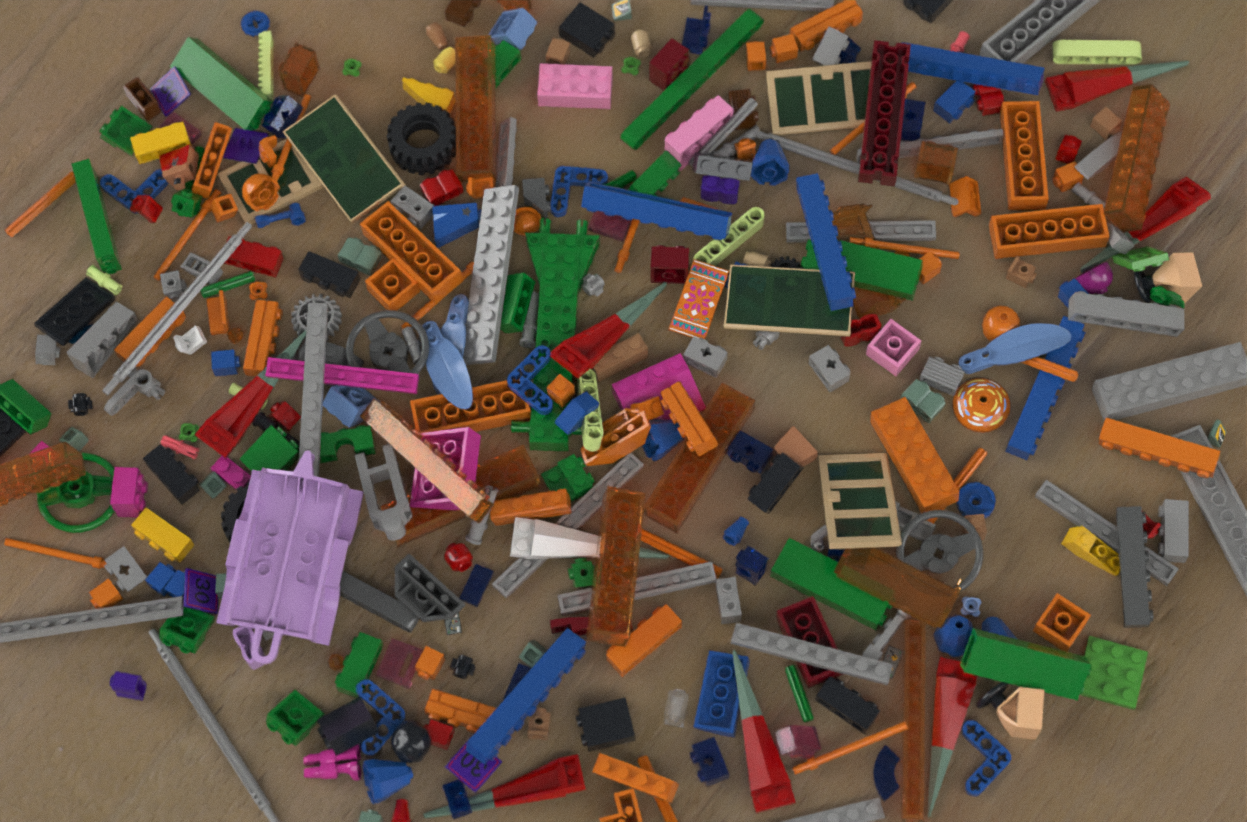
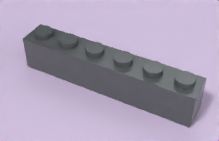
(1133, 567)

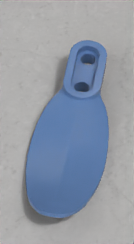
(454, 327)
(1017, 346)
(448, 368)

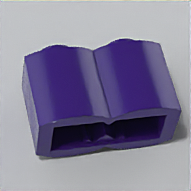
(718, 189)
(128, 685)

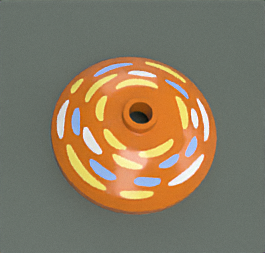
(980, 415)

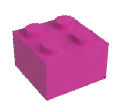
(128, 492)

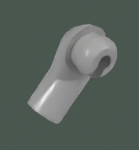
(817, 539)

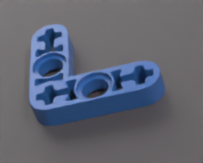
(571, 180)
(119, 186)
(525, 383)
(386, 719)
(990, 754)

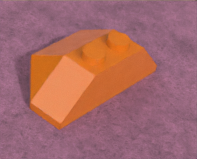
(621, 436)

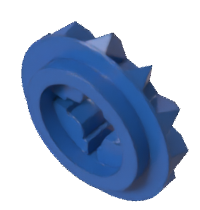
(259, 17)

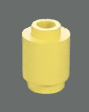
(445, 60)

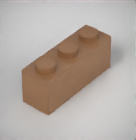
(621, 357)

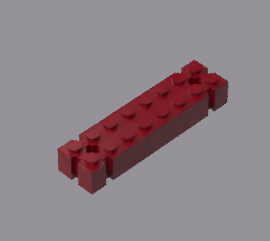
(884, 113)

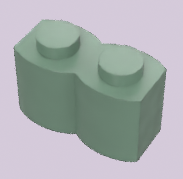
(360, 256)
(923, 400)

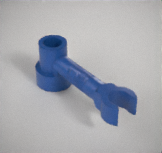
(295, 214)

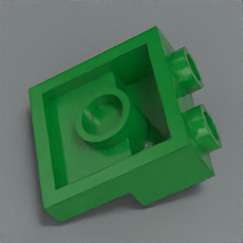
(122, 127)
(569, 475)
(186, 630)
(293, 718)

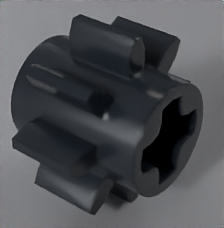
(80, 404)
(462, 667)

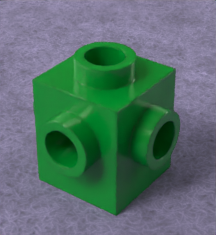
(186, 203)
(574, 572)

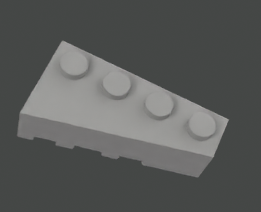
(101, 339)

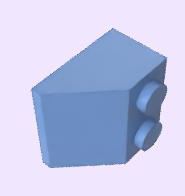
(513, 27)
(347, 403)

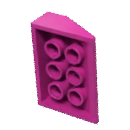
(653, 380)
(458, 446)

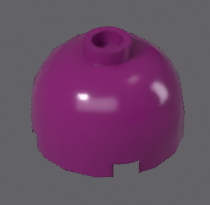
(1096, 279)

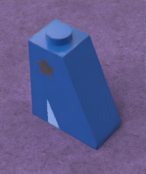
(454, 221)

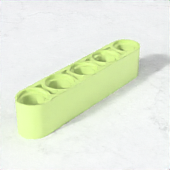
(1097, 52)
(738, 237)
(592, 424)

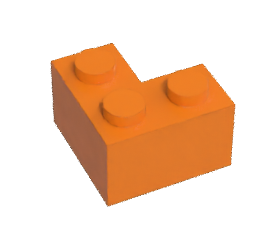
(626, 806)

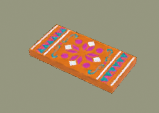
(699, 300)

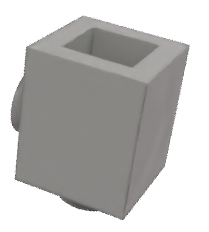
(173, 285)
(46, 350)

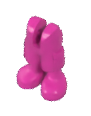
(328, 764)

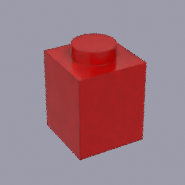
(440, 734)

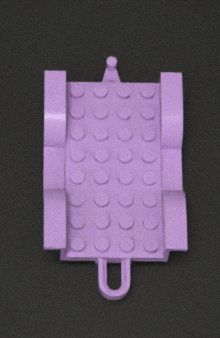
(289, 556)

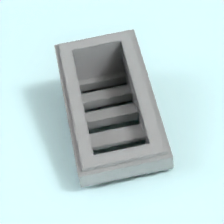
(1119, 240)
(199, 260)

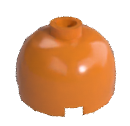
(260, 191)
(998, 321)

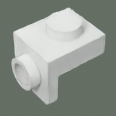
(190, 340)

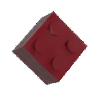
(668, 64)
(669, 264)

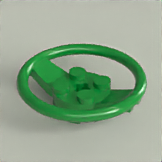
(89, 488)

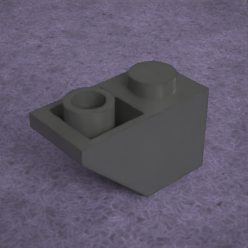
(535, 195)

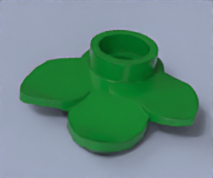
(1166, 298)

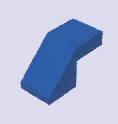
(574, 413)

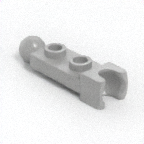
(880, 641)

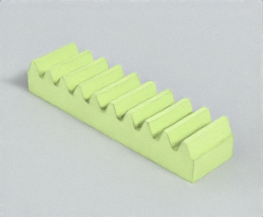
(266, 64)

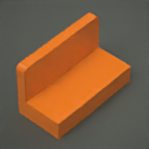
(968, 197)
(218, 314)

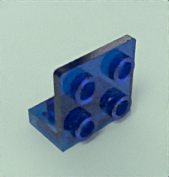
(696, 32)

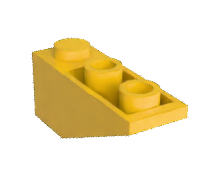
(428, 93)
(1092, 549)

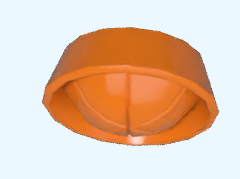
(526, 220)

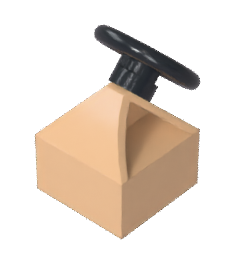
(1175, 275)
(1020, 712)

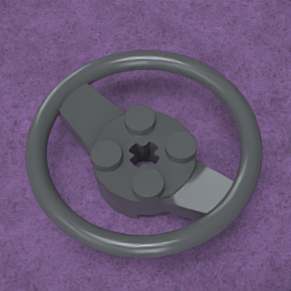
(385, 341)
(951, 547)

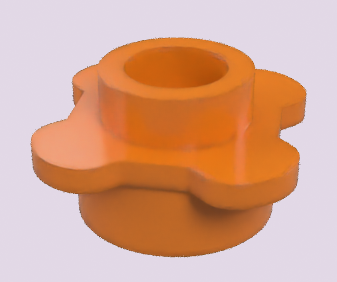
(258, 286)

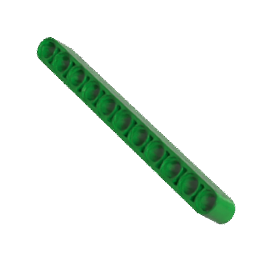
(691, 79)

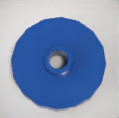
(978, 492)

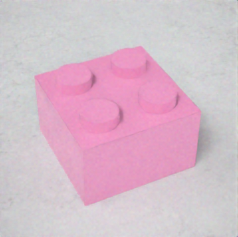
(893, 347)

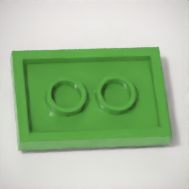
(1140, 258)

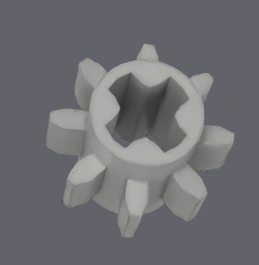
(593, 284)

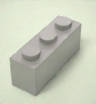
(1174, 530)

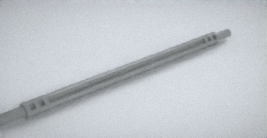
(851, 166)
(177, 308)
(214, 727)

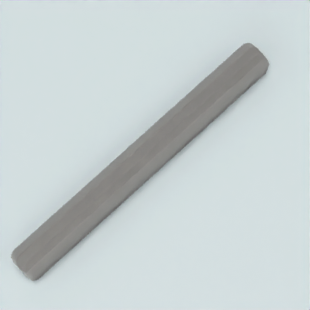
(733, 122)

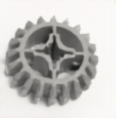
(300, 314)

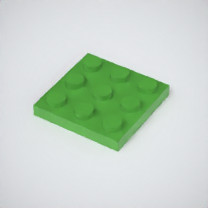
(1114, 672)

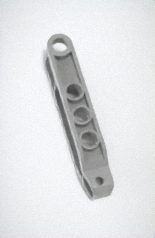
(394, 519)

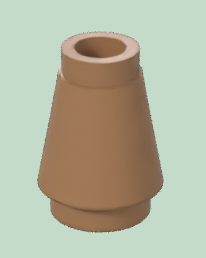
(436, 35)

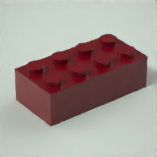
(806, 623)

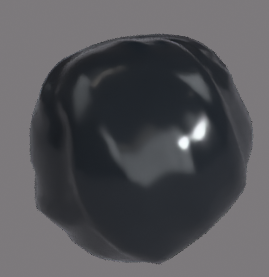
(411, 741)

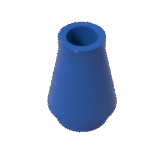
(735, 532)

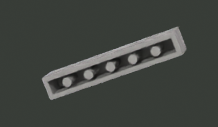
(1126, 314)

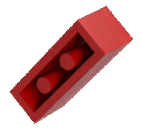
(256, 258)

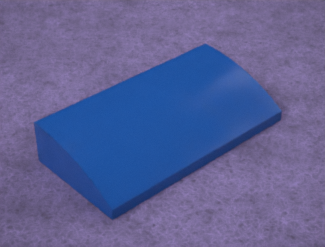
(719, 700)

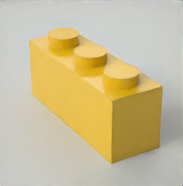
(159, 141)
(162, 536)

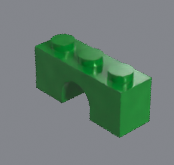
(360, 438)

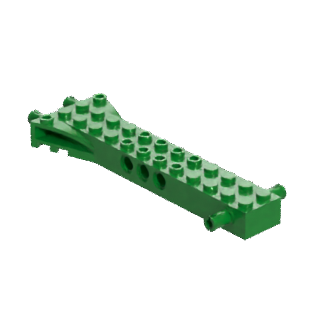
(559, 267)

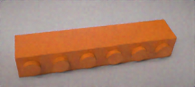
(1159, 447)

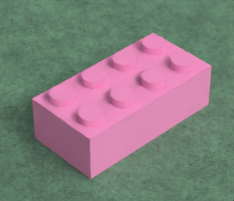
(575, 86)
(698, 130)

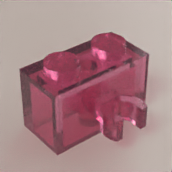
(798, 741)

